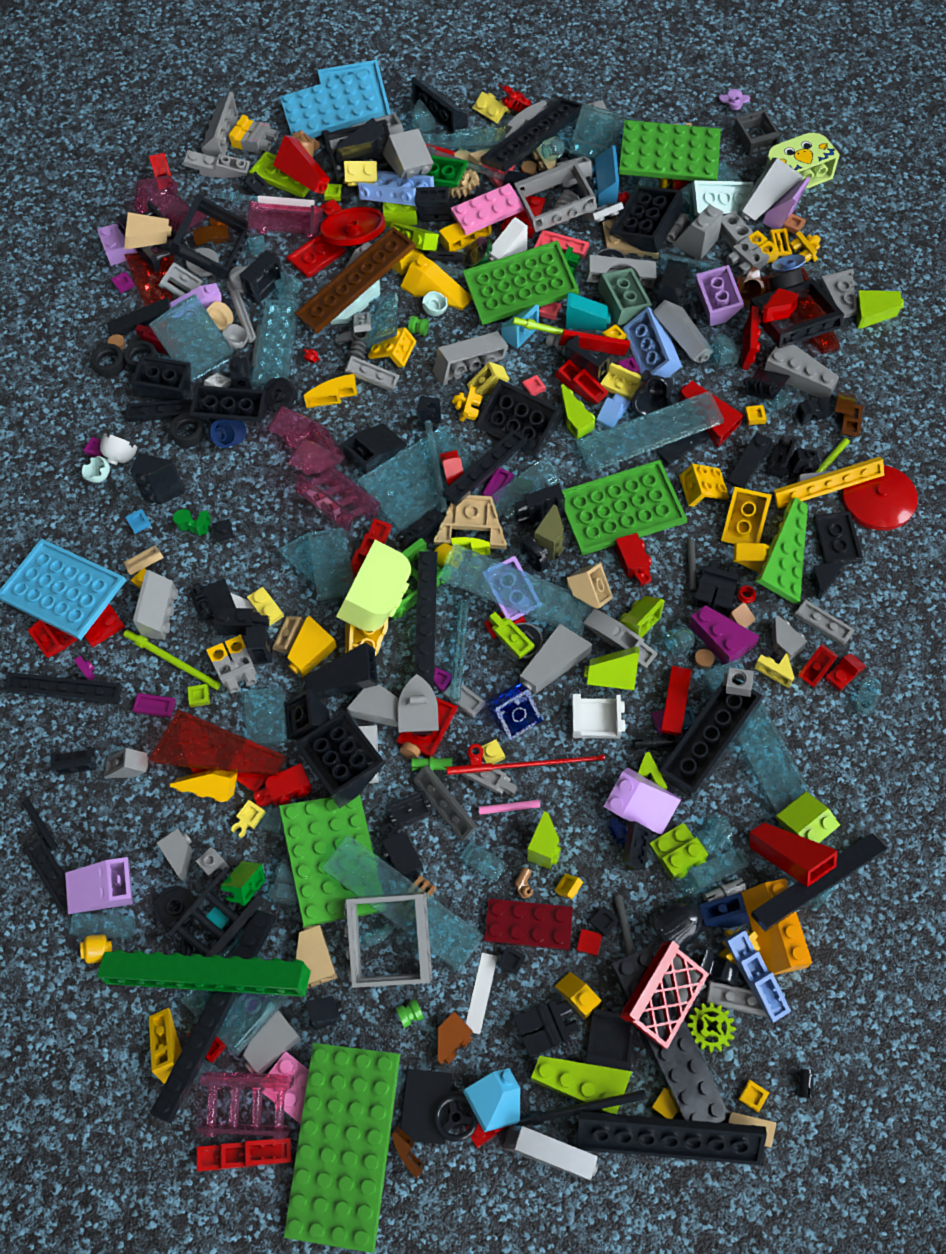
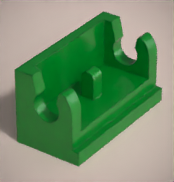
(244, 882)

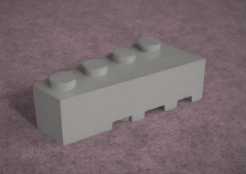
(468, 356)
(803, 370)

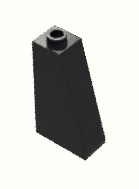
(345, 674)

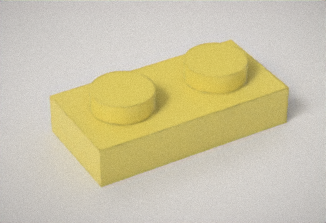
(265, 605)

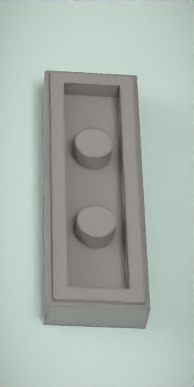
(362, 322)
(372, 373)
(824, 622)
(734, 998)

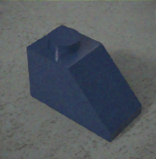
(725, 912)

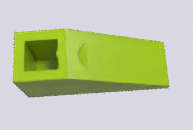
(422, 238)
(576, 416)

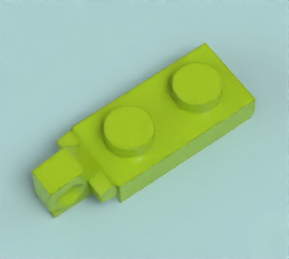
(511, 635)

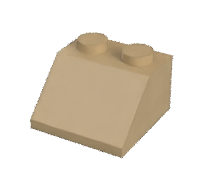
(590, 585)

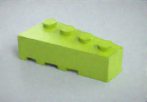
(581, 1080)

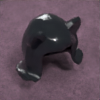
(652, 394)
(679, 923)

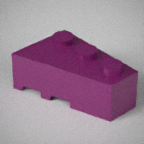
(722, 635)

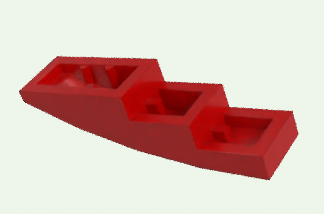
(378, 531)
(676, 701)
(243, 1154)

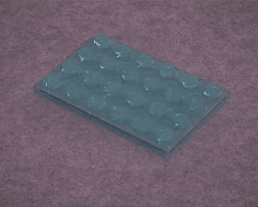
(407, 480)

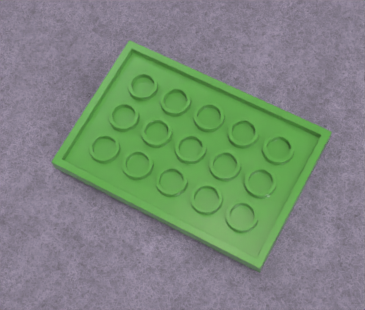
(670, 151)
(520, 282)
(622, 505)
(311, 837)

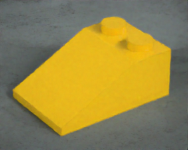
(746, 516)

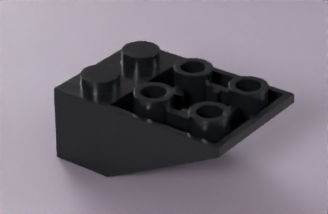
(372, 447)

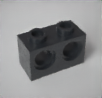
(259, 644)

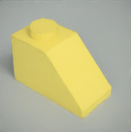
(487, 378)

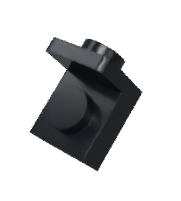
(255, 184)

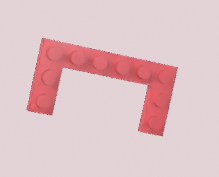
(579, 247)

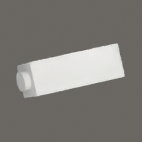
(511, 241)

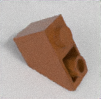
(451, 1036)

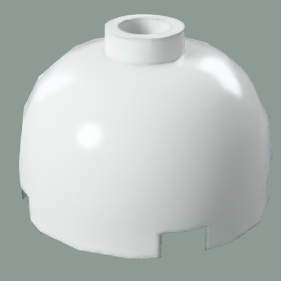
(116, 449)

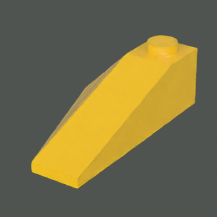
(426, 276)
(356, 637)

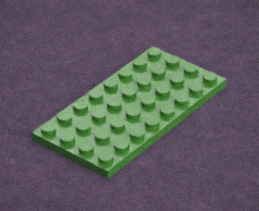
(343, 1147)

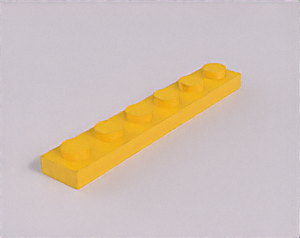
(830, 482)

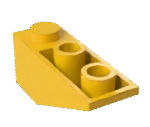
(210, 783)

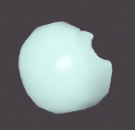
(434, 303)
(97, 470)

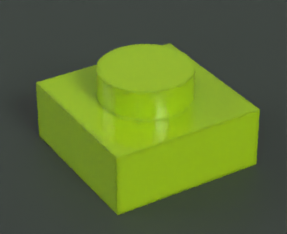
(333, 192)
(198, 695)

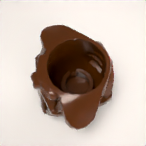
(750, 286)

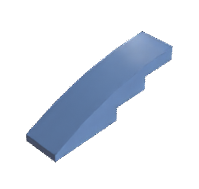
(757, 975)

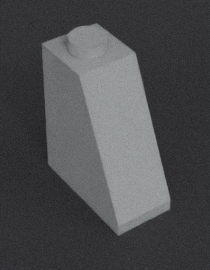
(376, 706)
(270, 1044)

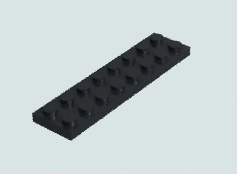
(532, 134)
(681, 1062)
(671, 1138)

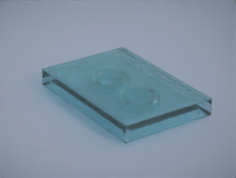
(265, 716)

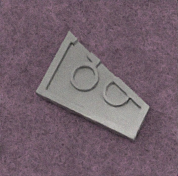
(841, 290)

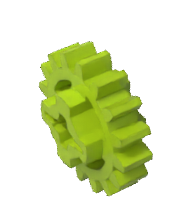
(717, 1034)

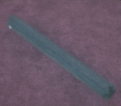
(459, 650)

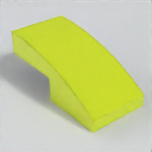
(474, 544)

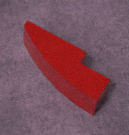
(581, 382)

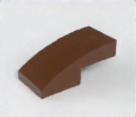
(213, 233)
(845, 403)
(852, 423)
(403, 1145)

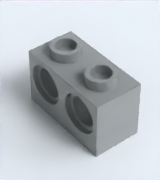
(734, 229)

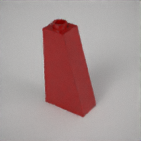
(299, 165)
(732, 417)
(792, 853)

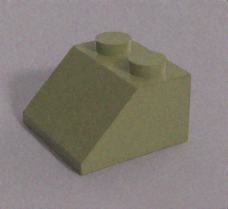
(550, 533)

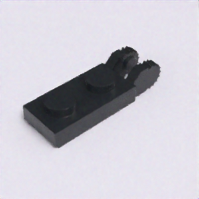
(420, 528)

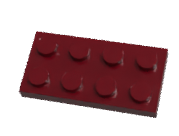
(528, 924)

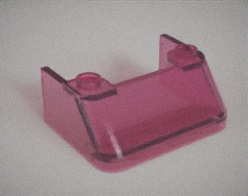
(285, 218)
(313, 443)

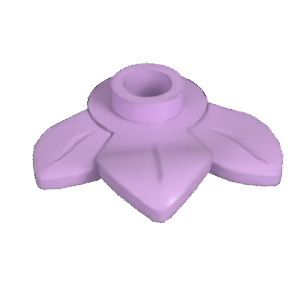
(734, 99)

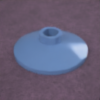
(788, 263)

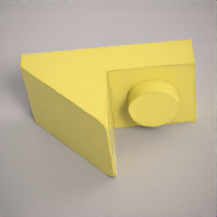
(779, 672)

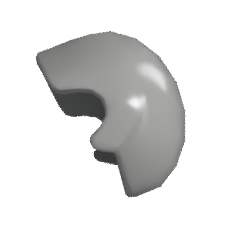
(235, 336)

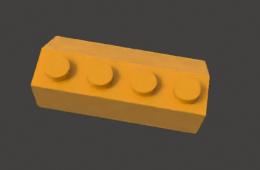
(784, 944)

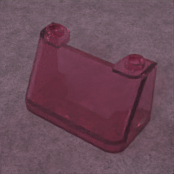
(163, 194)

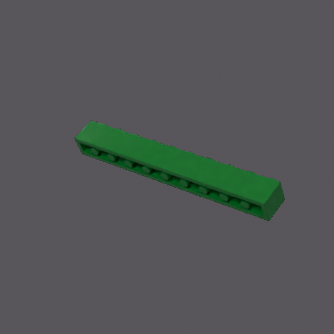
(205, 973)

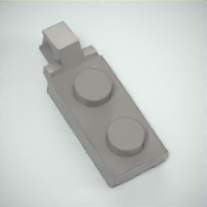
(493, 780)

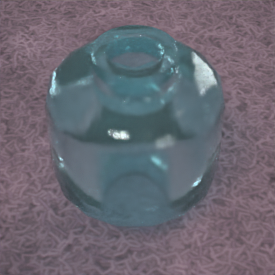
(552, 148)
(680, 639)

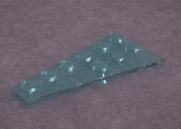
(468, 138)

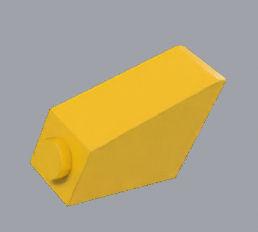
(310, 647)

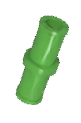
(433, 763)

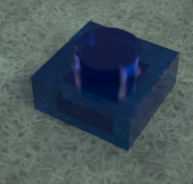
(617, 830)

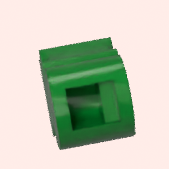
(185, 521)

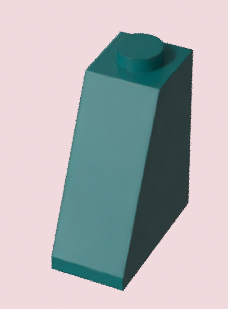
(586, 314)

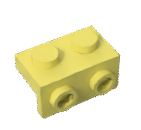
(490, 107)
(360, 172)
(621, 381)

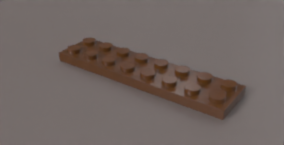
(355, 280)

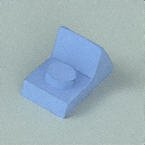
(613, 410)

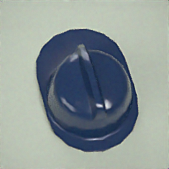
(226, 433)

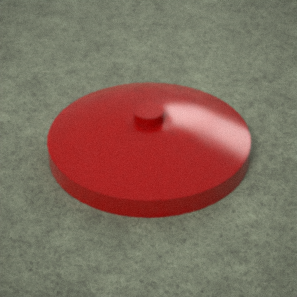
(352, 226)
(882, 501)

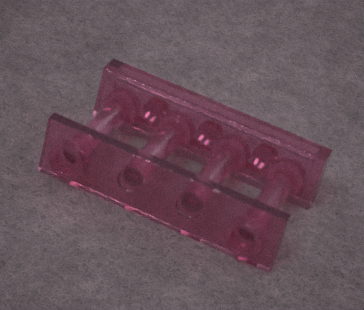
(345, 488)
(236, 1082)

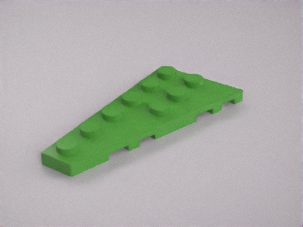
(785, 555)

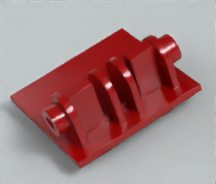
(514, 100)

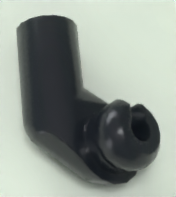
(345, 193)

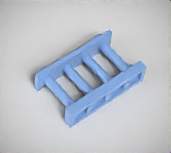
(392, 189)

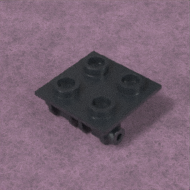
(764, 384)
(210, 597)

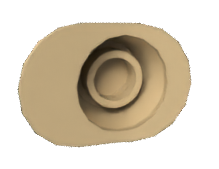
(220, 314)

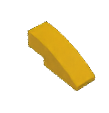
(331, 391)

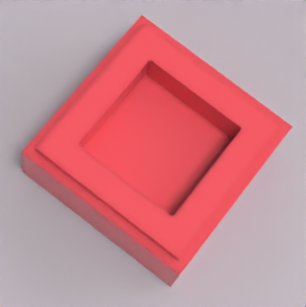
(534, 385)

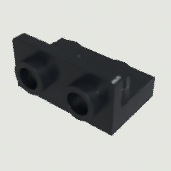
(636, 846)

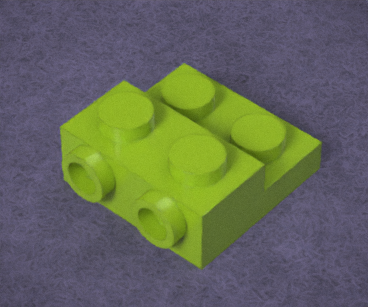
(678, 851)

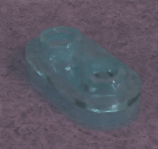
(868, 697)

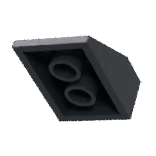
(362, 144)

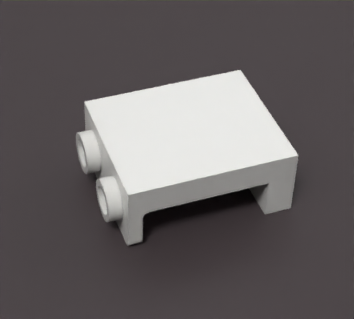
(597, 717)

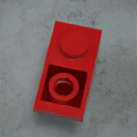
(780, 305)

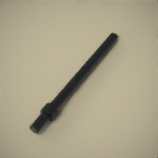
(538, 1117)

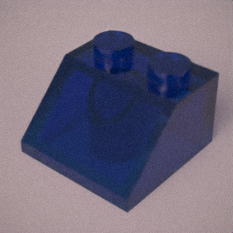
(514, 711)

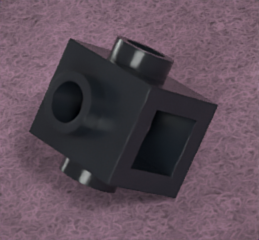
(804, 461)

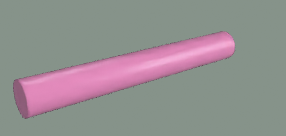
(509, 807)

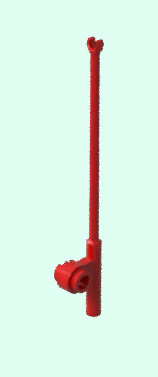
(477, 766)

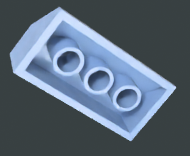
(652, 345)

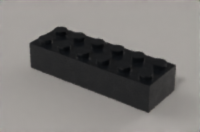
(709, 740)

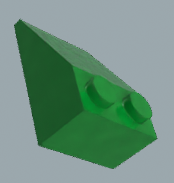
(447, 171)

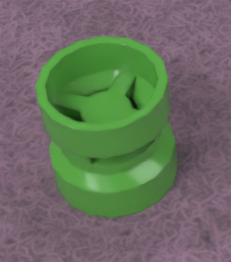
(418, 325)
(411, 1012)

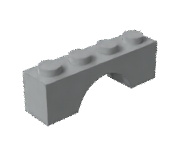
(644, 269)

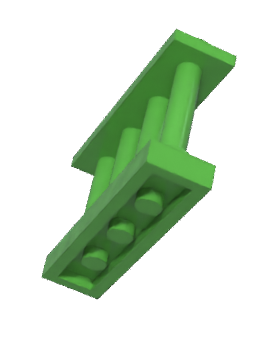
(412, 555)

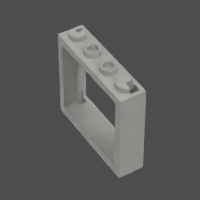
(552, 178)
(353, 949)

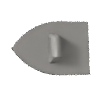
(417, 707)

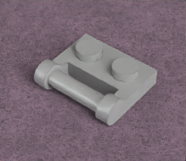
(181, 278)

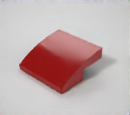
(50, 638)

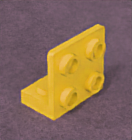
(396, 348)
(702, 482)

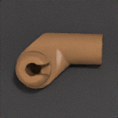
(522, 885)

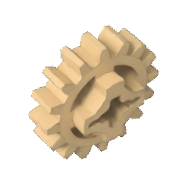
(466, 185)

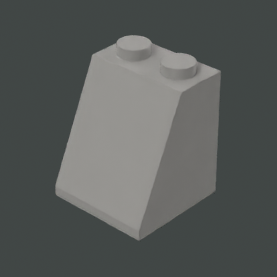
(408, 154)
(701, 233)

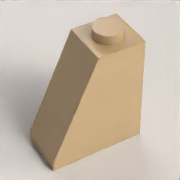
(145, 231)
(315, 954)

